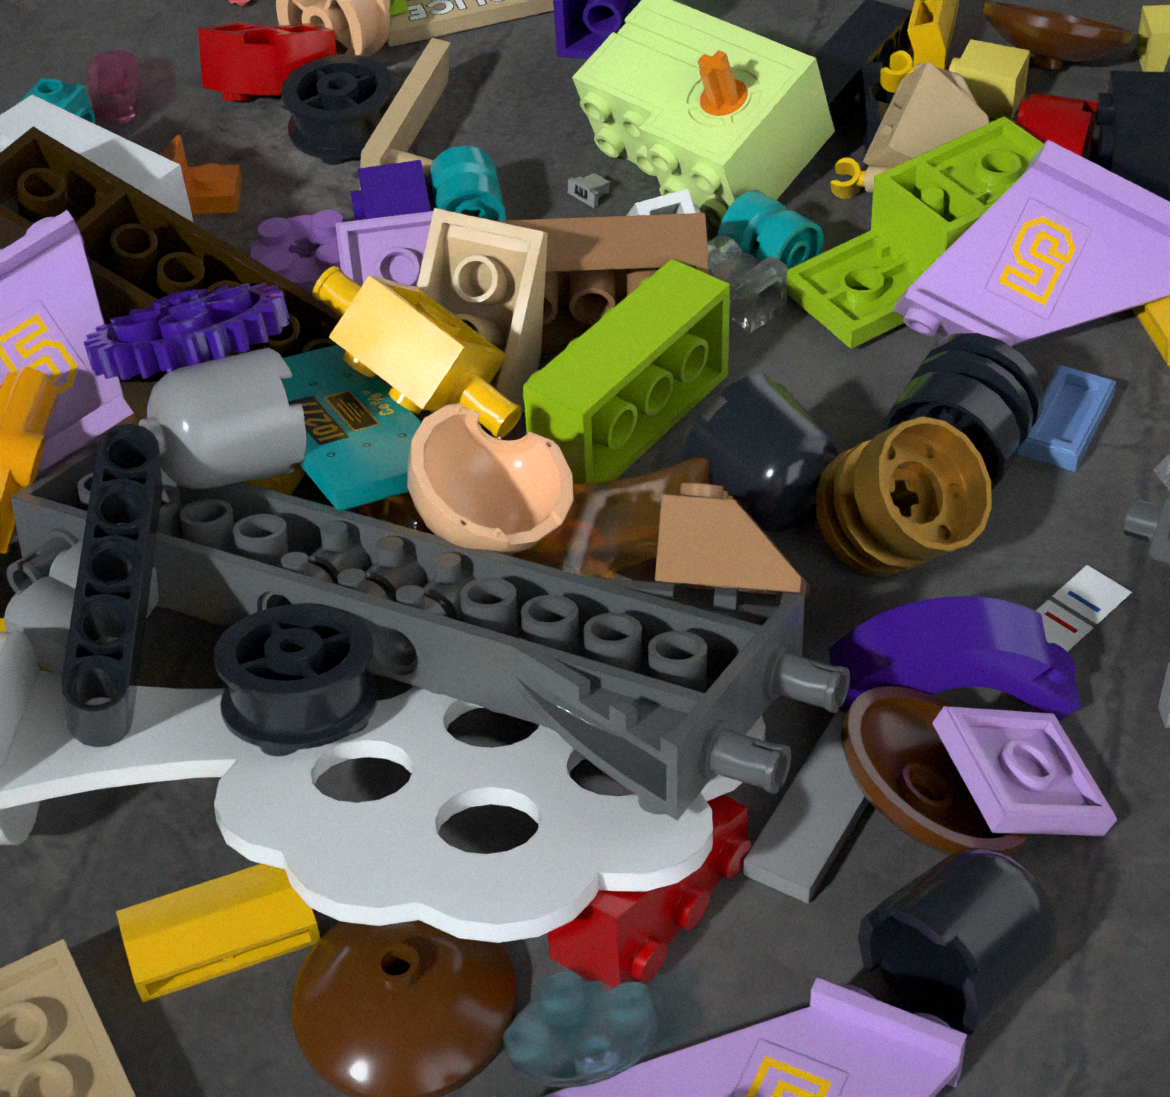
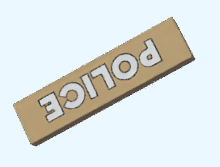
(445, 17)

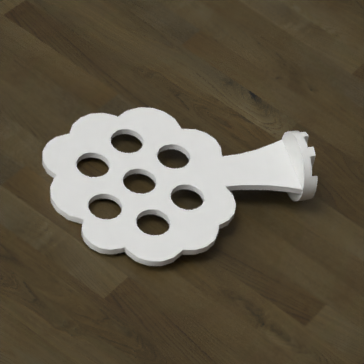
(374, 857)

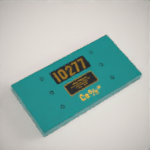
(353, 429)

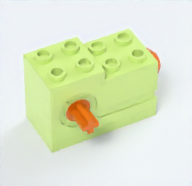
(704, 105)

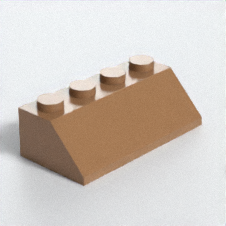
(715, 543)

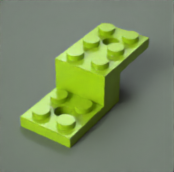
(914, 220)

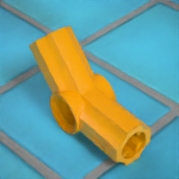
(25, 412)

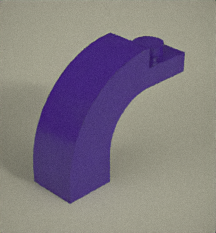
(959, 645)

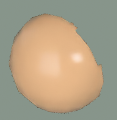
(486, 488)

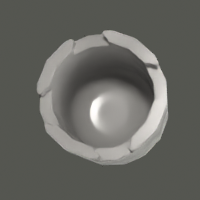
(226, 421)

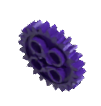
(186, 330)

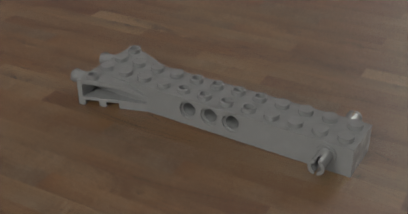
(612, 665)

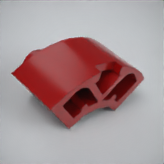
(257, 58)
(1059, 119)

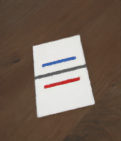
(1080, 606)

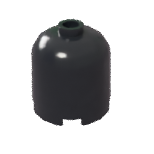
(764, 452)
(961, 938)

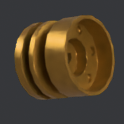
(904, 497)

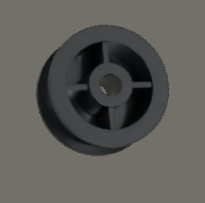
(336, 105)
(296, 677)

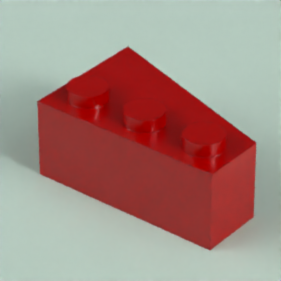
(628, 932)

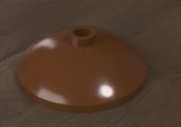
(1054, 34)
(911, 775)
(407, 1030)

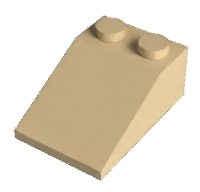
(493, 283)

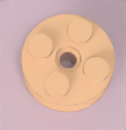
(358, 24)

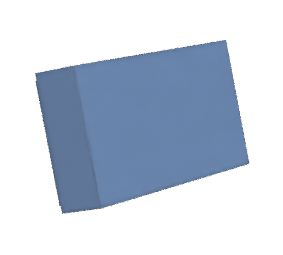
(1069, 418)

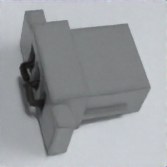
(588, 188)

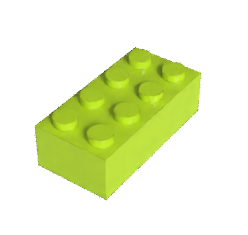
(633, 372)

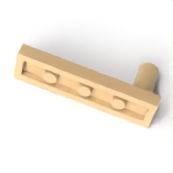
(410, 110)

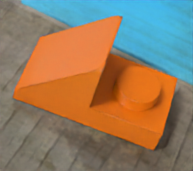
(210, 186)

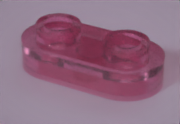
(115, 86)

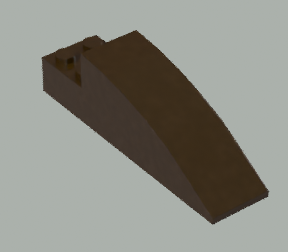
(138, 244)

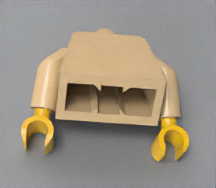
(924, 113)

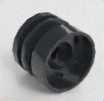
(979, 390)

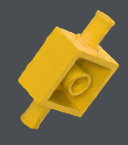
(416, 348)

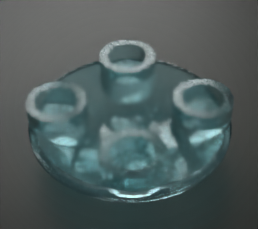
(581, 1031)

